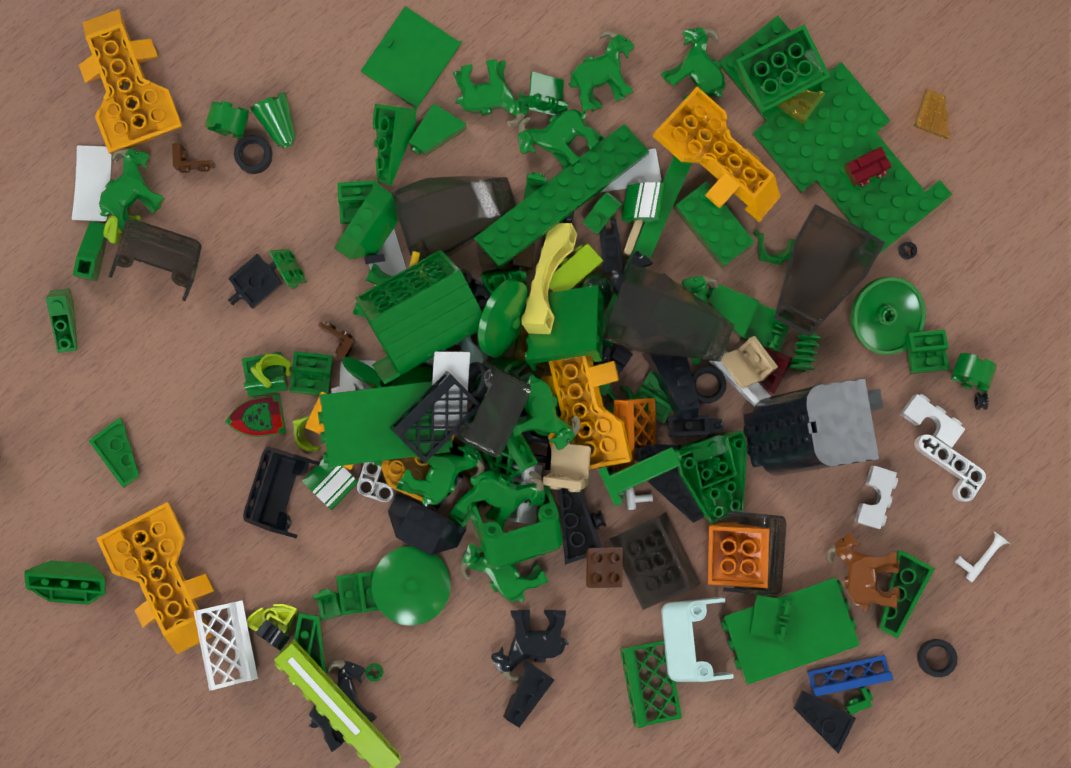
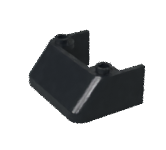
(273, 489)

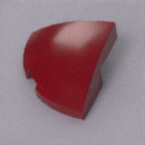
(773, 381)

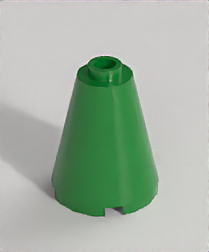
(276, 119)

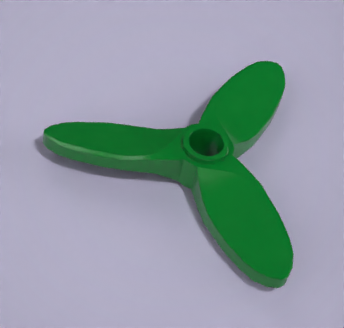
(370, 377)

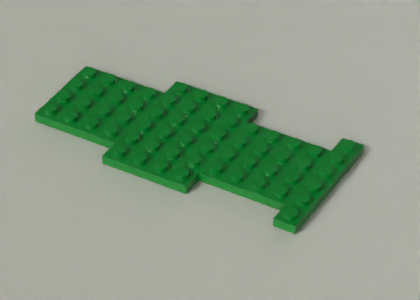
(832, 136)

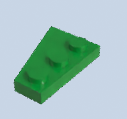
(116, 452)

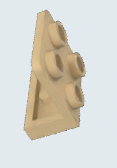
(749, 363)
(569, 468)

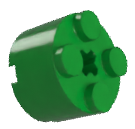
(227, 120)
(973, 372)

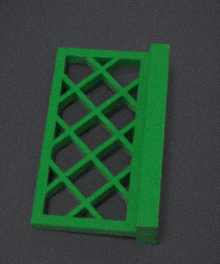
(518, 451)
(635, 691)

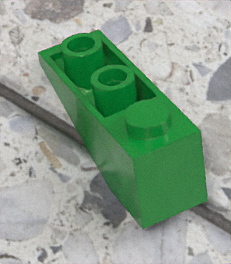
(90, 253)
(62, 319)

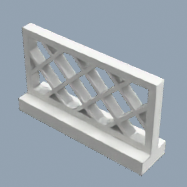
(241, 645)

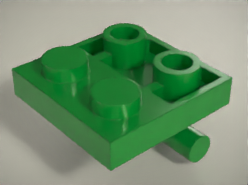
(273, 373)

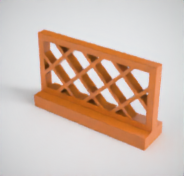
(625, 411)

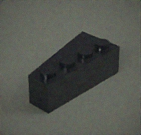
(676, 383)
(577, 526)

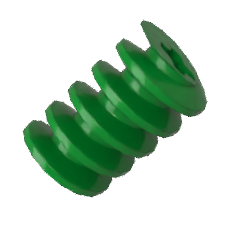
(805, 352)

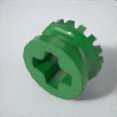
(377, 667)

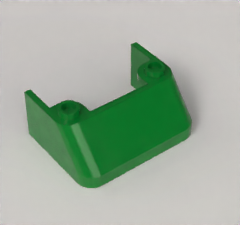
(523, 543)

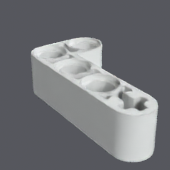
(948, 464)
(376, 485)

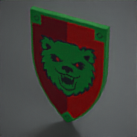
(258, 417)

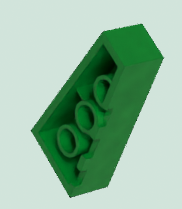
(912, 581)

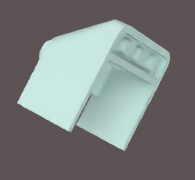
(679, 641)

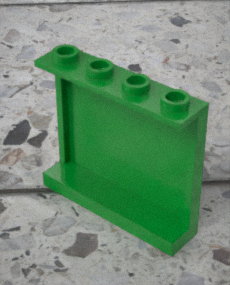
(575, 329)

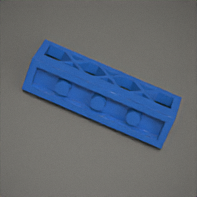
(855, 682)

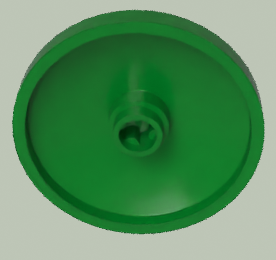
(886, 313)
(502, 318)
(410, 586)

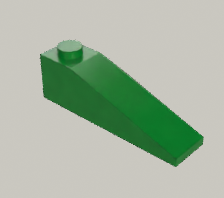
(393, 131)

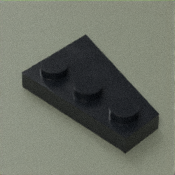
(676, 492)

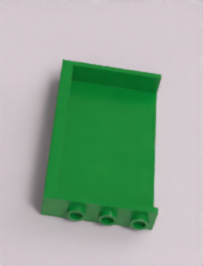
(360, 424)
(818, 631)

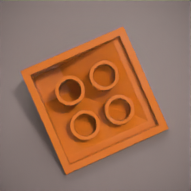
(738, 555)

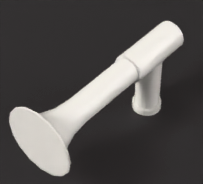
(632, 499)
(978, 567)

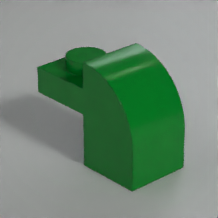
(602, 212)

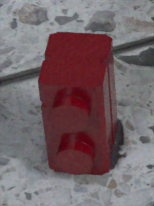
(867, 167)

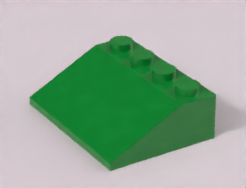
(781, 69)

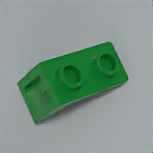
(533, 183)

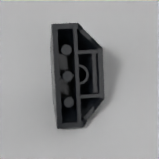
(423, 527)

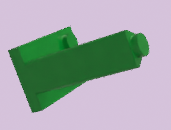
(638, 473)

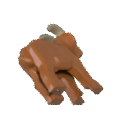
(863, 573)

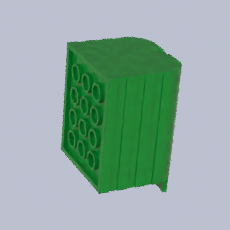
(419, 314)

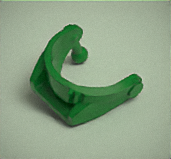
(771, 258)

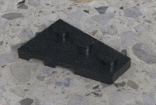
(530, 690)
(825, 719)

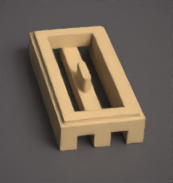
(632, 238)

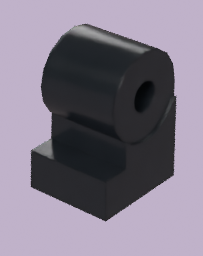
(621, 358)
(272, 635)

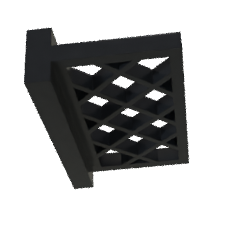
(426, 402)

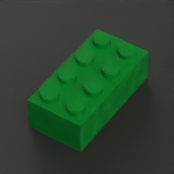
(714, 226)

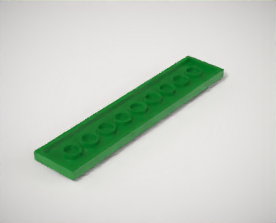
(561, 196)

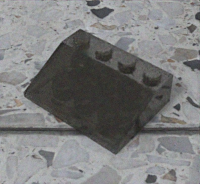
(655, 561)

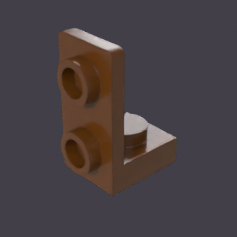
(180, 154)
(343, 350)

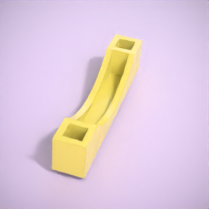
(558, 244)

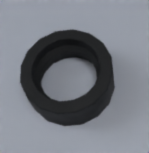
(253, 140)
(474, 370)
(721, 380)
(948, 669)

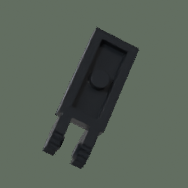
(611, 250)

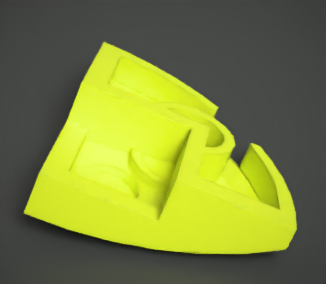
(280, 615)

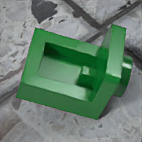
(328, 604)

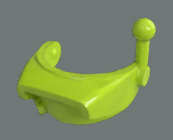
(111, 228)
(269, 360)
(300, 439)

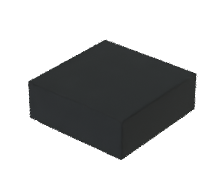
(374, 258)

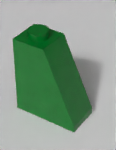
(435, 131)
(734, 306)

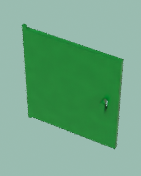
(411, 57)

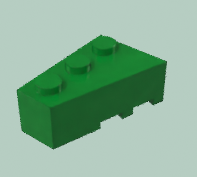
(310, 637)

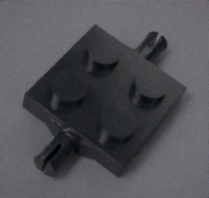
(254, 282)

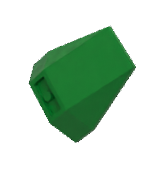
(716, 473)

